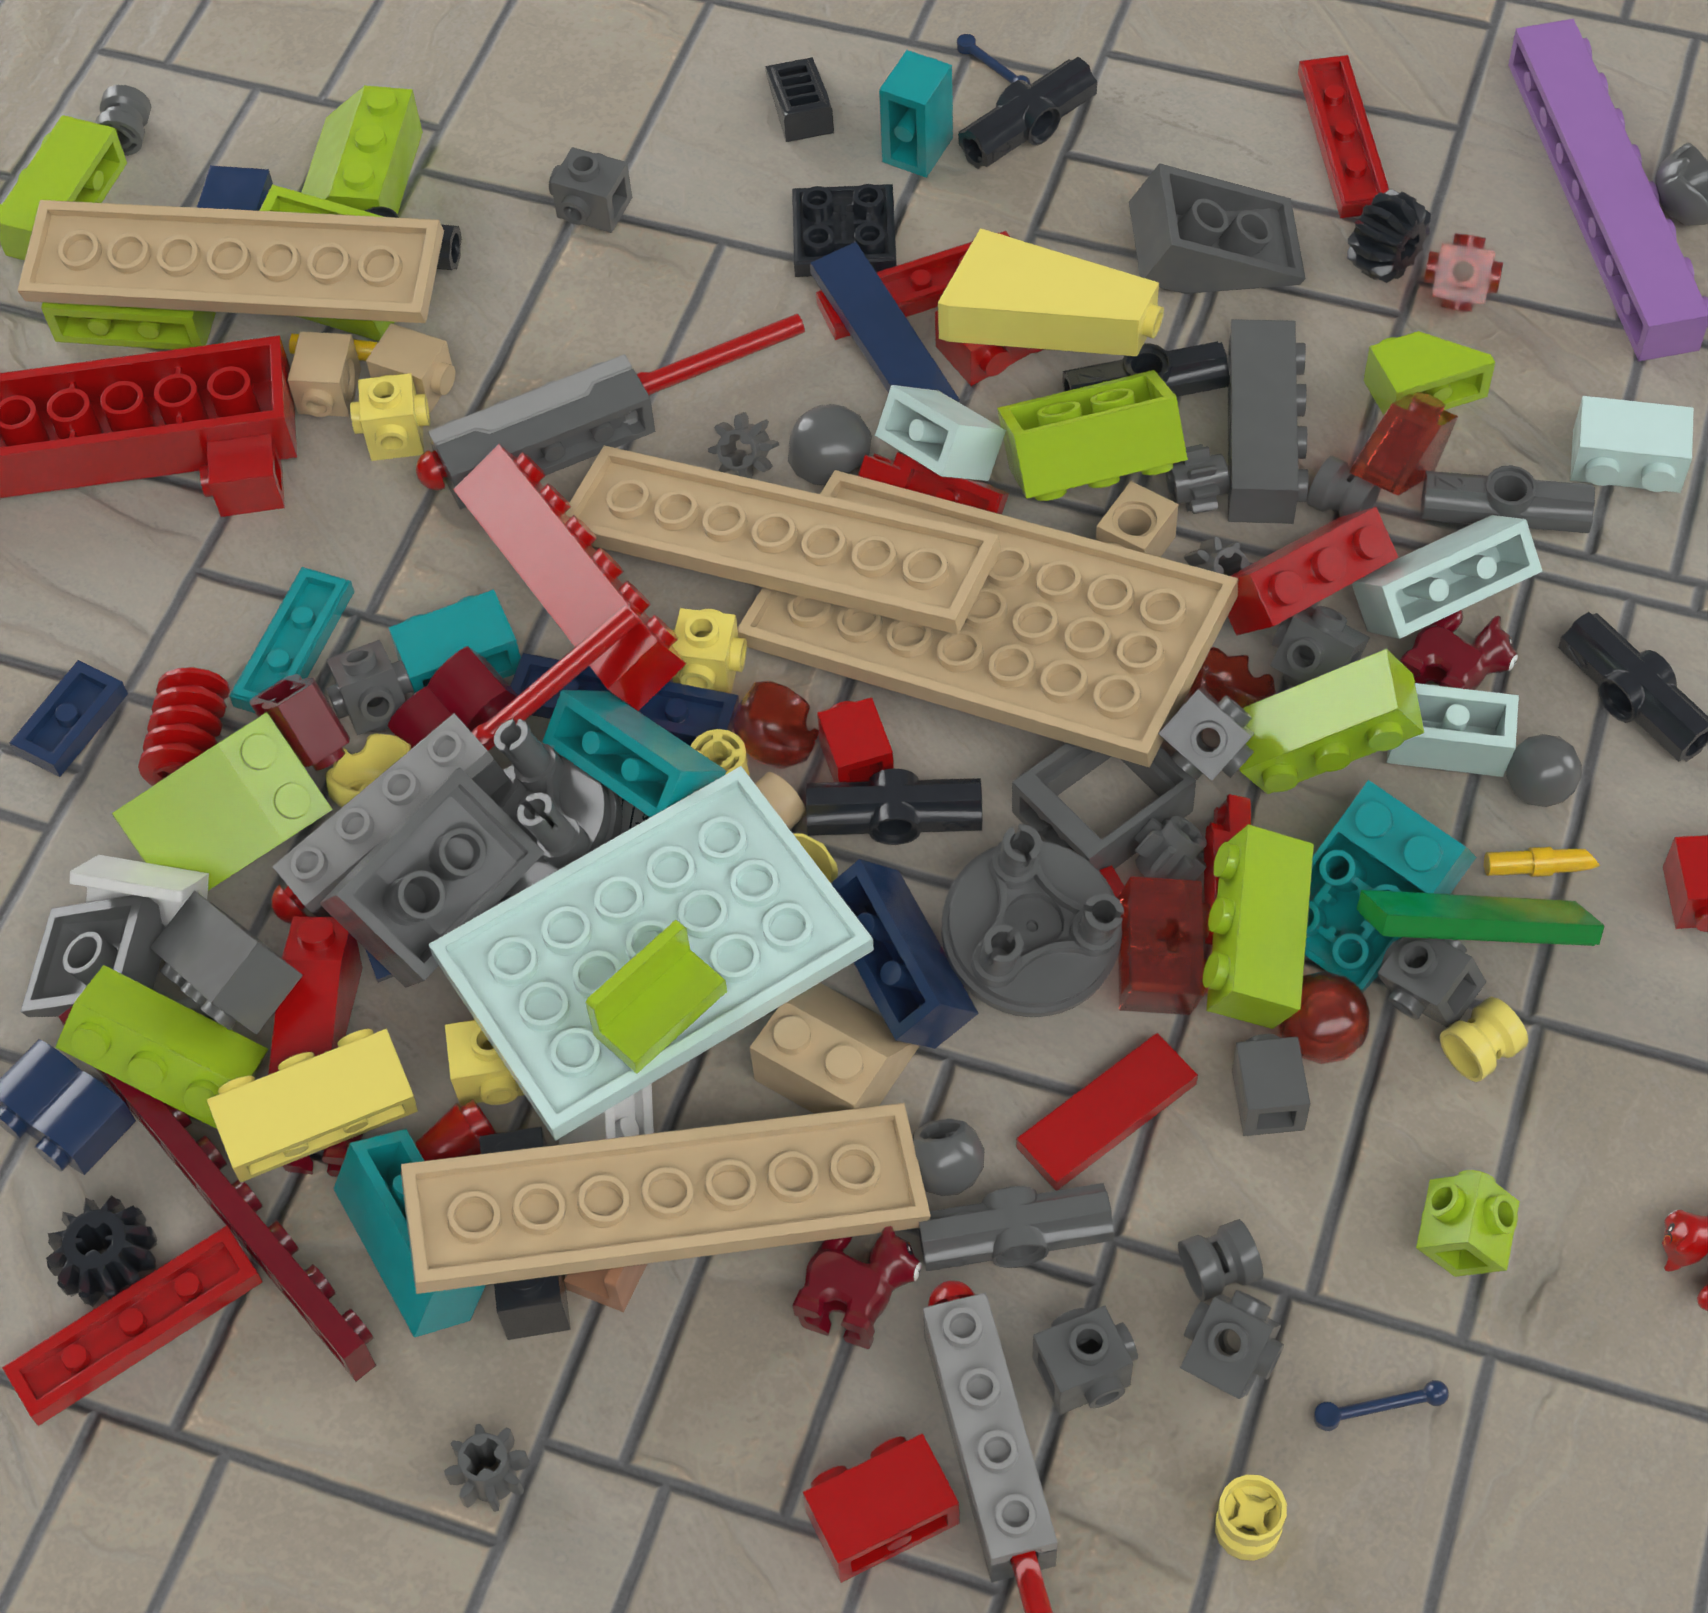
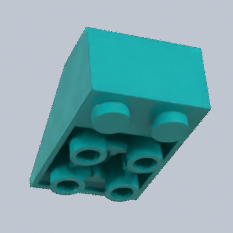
(1376, 848)

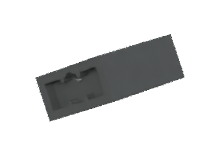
(1038, 805)

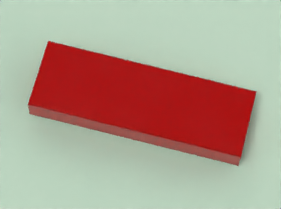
(1106, 1111)

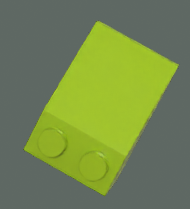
(225, 805)

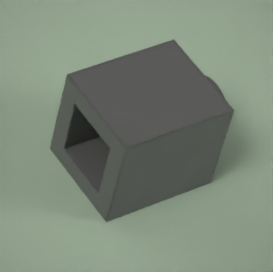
(1270, 1085)

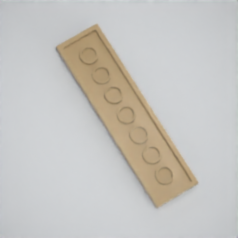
(232, 261)
(785, 538)
(661, 1197)

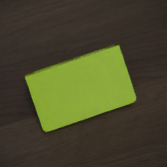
(653, 998)

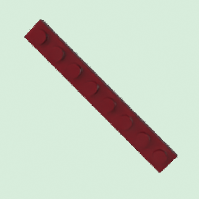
(237, 1208)

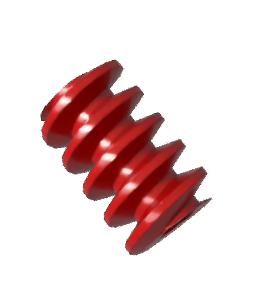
(182, 720)

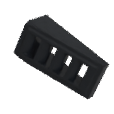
(800, 99)

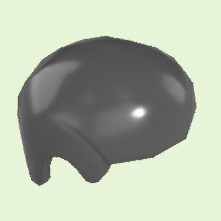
(1684, 185)
(828, 441)

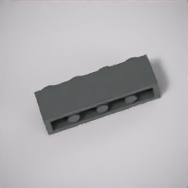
(1264, 423)

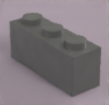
(223, 965)

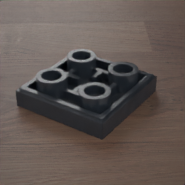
(839, 216)

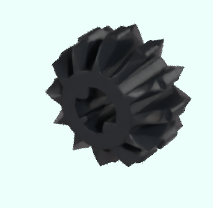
(1388, 235)
(77, 1249)

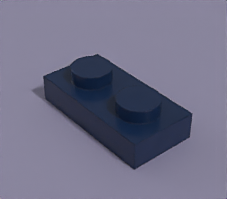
(68, 718)

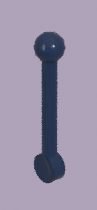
(967, 45)
(1328, 1415)

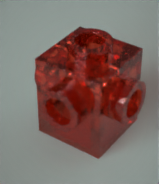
(1462, 294)

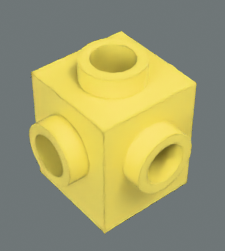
(390, 416)
(710, 648)
(476, 1067)

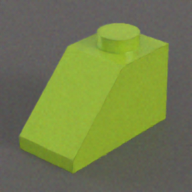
(1429, 367)

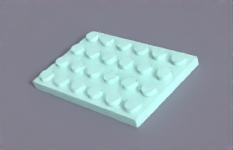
(711, 862)

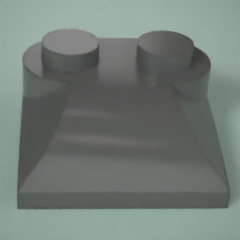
(86, 938)

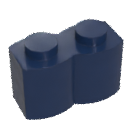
(61, 1109)

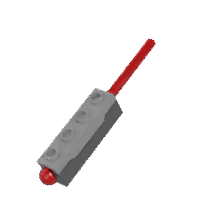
(578, 413)
(360, 825)
(990, 1441)

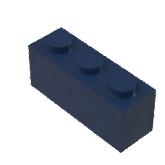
(908, 966)

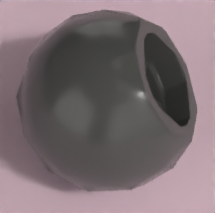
(1544, 770)
(948, 1156)

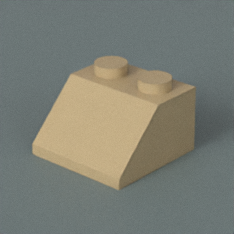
(828, 1053)

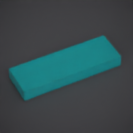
(294, 634)

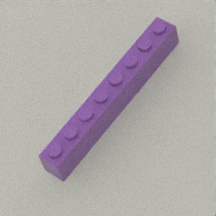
(1609, 191)

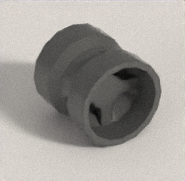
(128, 113)
(1340, 490)
(1220, 1260)

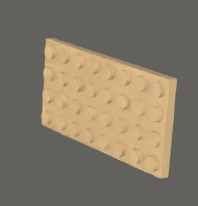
(1057, 644)

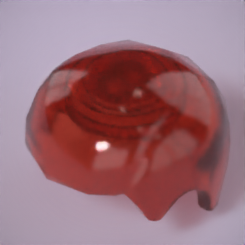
(1231, 677)
(774, 725)
(1330, 1019)

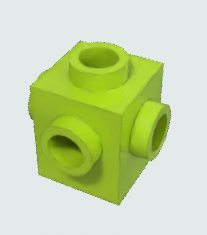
(1468, 1224)

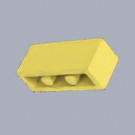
(311, 1103)

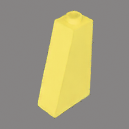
(1045, 300)

